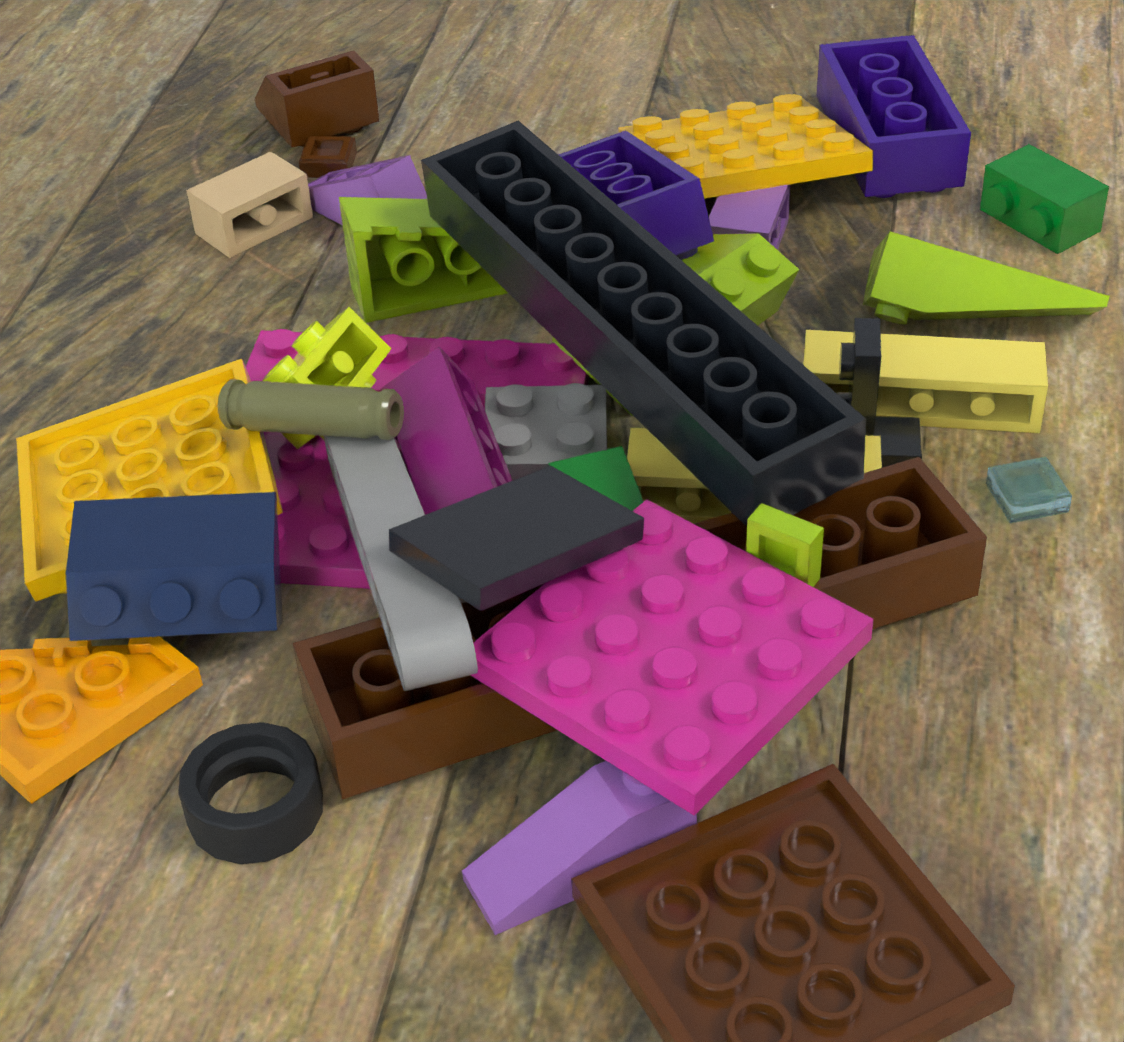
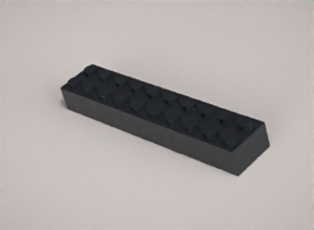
(647, 325)

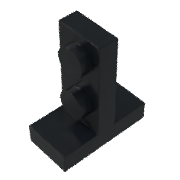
(861, 367)

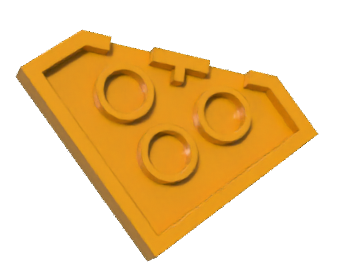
(78, 701)

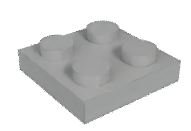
(546, 423)

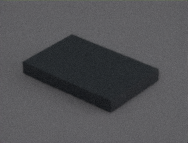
(515, 536)

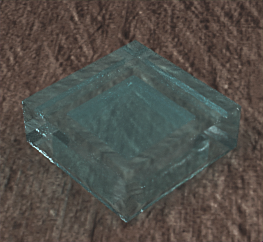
(1028, 490)

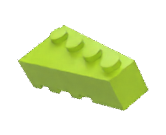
(406, 260)

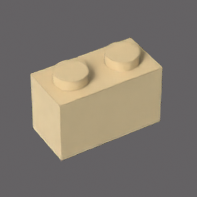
(250, 204)

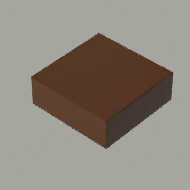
(327, 155)

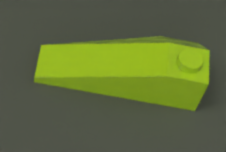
(940, 283)

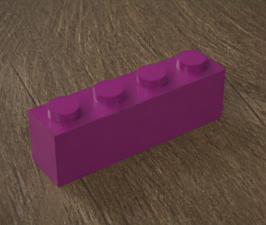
(446, 434)

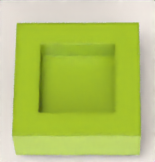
(786, 543)

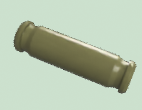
(311, 409)

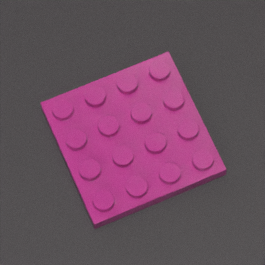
(671, 655)

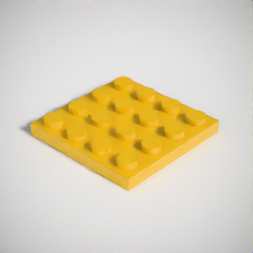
(755, 145)
(132, 449)

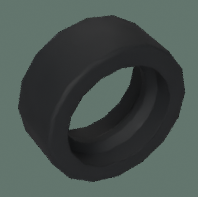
(258, 834)

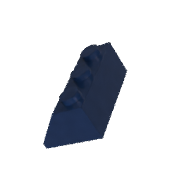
(174, 566)

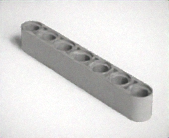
(418, 615)

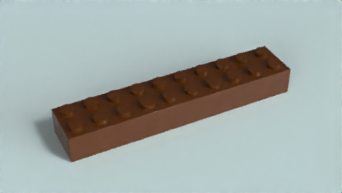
(887, 550)

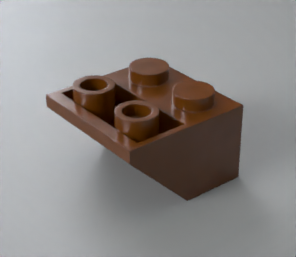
(320, 98)

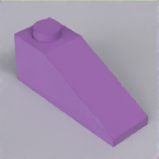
(375, 180)
(576, 831)

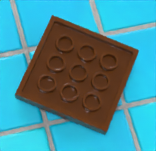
(790, 927)

